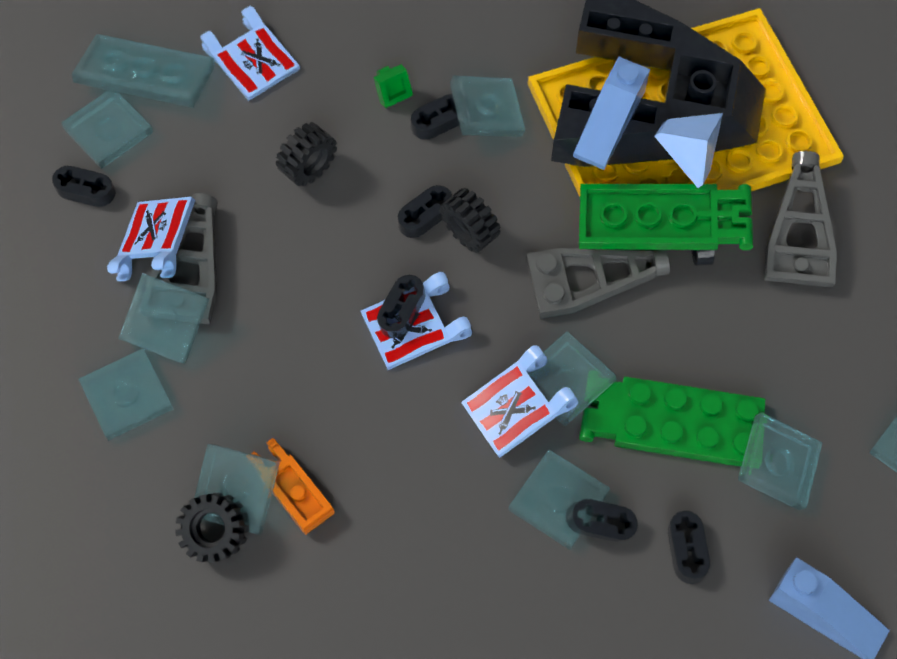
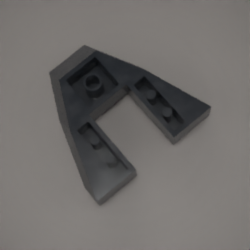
(700, 82)

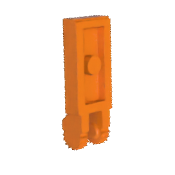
(298, 492)

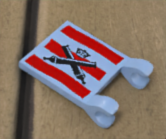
(254, 59)
(153, 232)
(424, 333)
(513, 406)

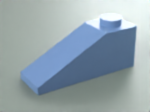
(612, 112)
(829, 609)

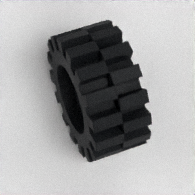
(306, 154)
(470, 220)
(191, 532)

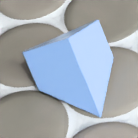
(691, 143)

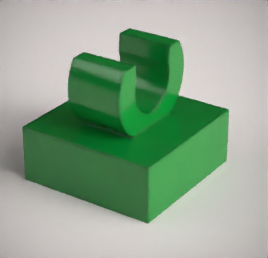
(392, 85)

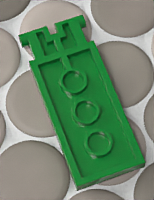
(664, 217)
(673, 420)

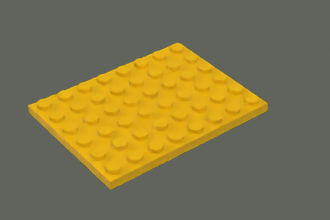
(786, 126)

